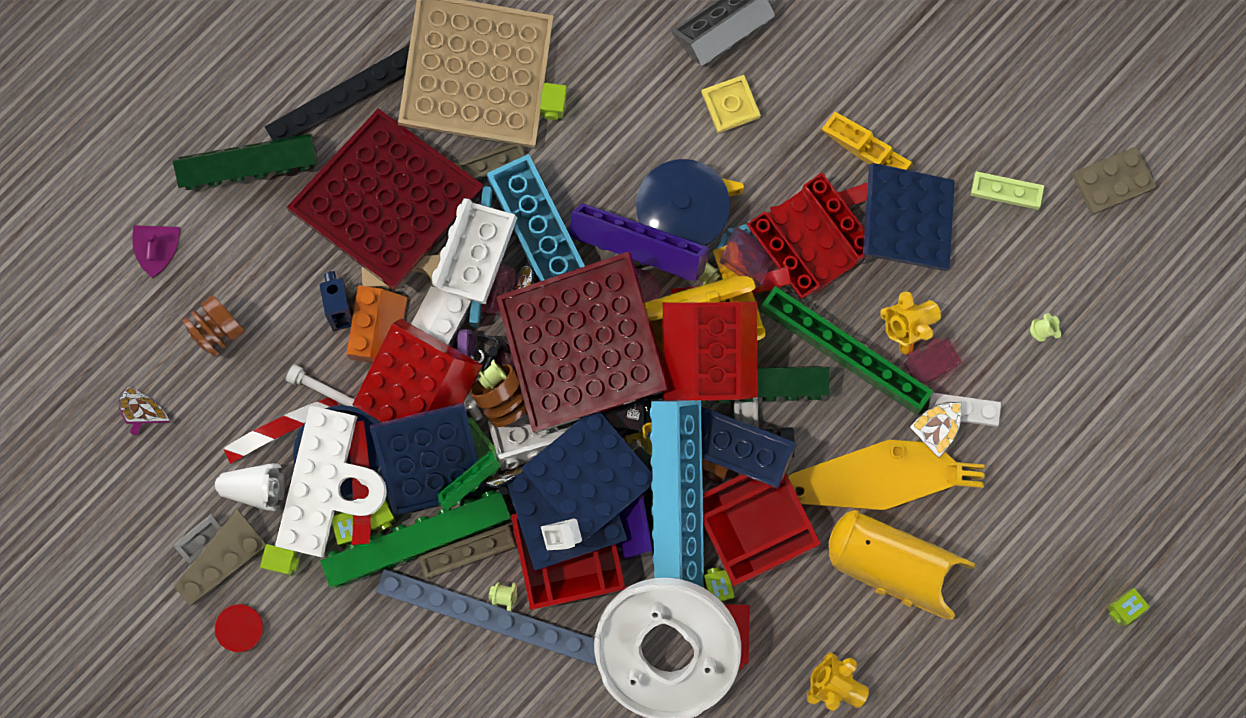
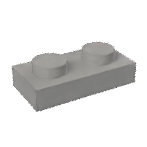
(194, 542)

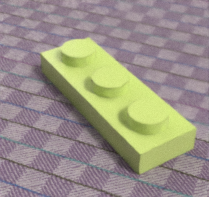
(1007, 190)

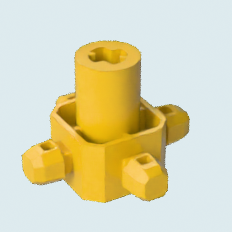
(910, 322)
(834, 682)

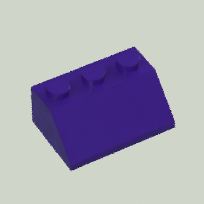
(636, 531)

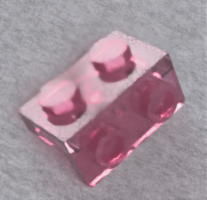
(502, 284)

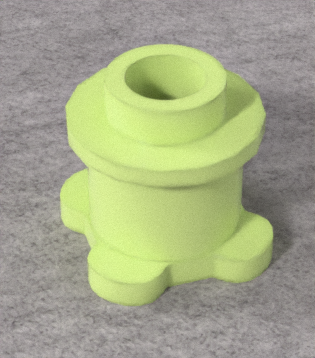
(710, 274)
(1045, 328)
(492, 376)
(503, 595)

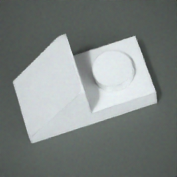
(561, 534)

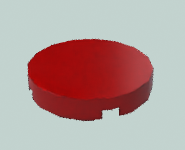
(239, 628)

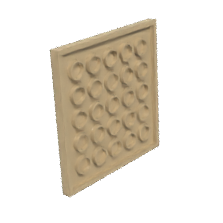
(476, 71)

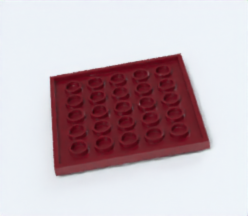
(385, 198)
(582, 342)

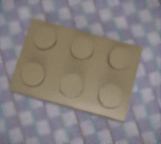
(1114, 180)

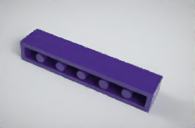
(644, 243)

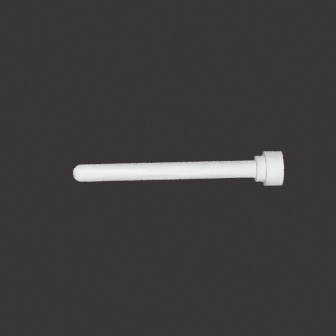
(297, 376)

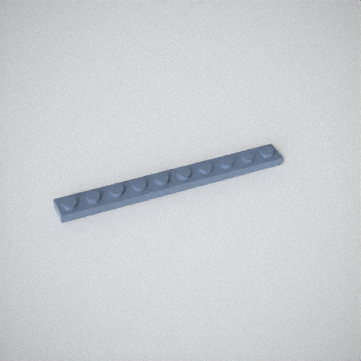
(487, 616)

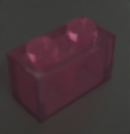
(933, 361)

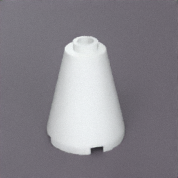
(253, 486)

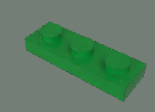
(469, 480)

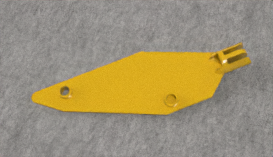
(883, 476)

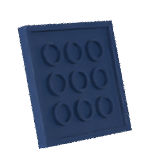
(908, 217)
(424, 456)
(589, 474)
(536, 511)

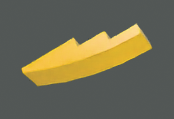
(862, 143)

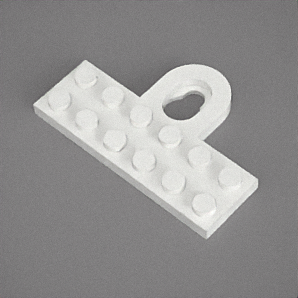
(317, 483)

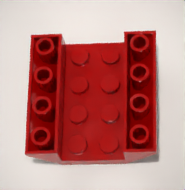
(811, 236)
(710, 350)

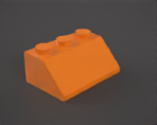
(371, 321)

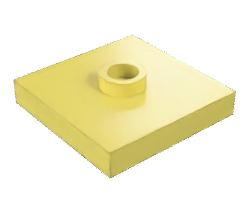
(730, 103)

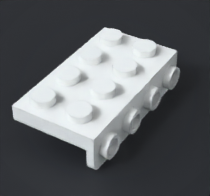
(473, 251)
(518, 444)

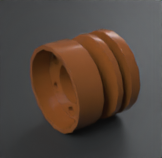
(213, 326)
(504, 403)

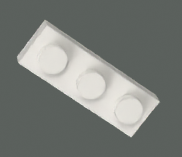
(973, 410)

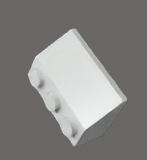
(442, 315)

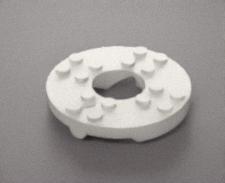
(701, 621)

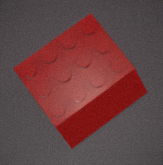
(414, 375)
(756, 526)
(569, 580)

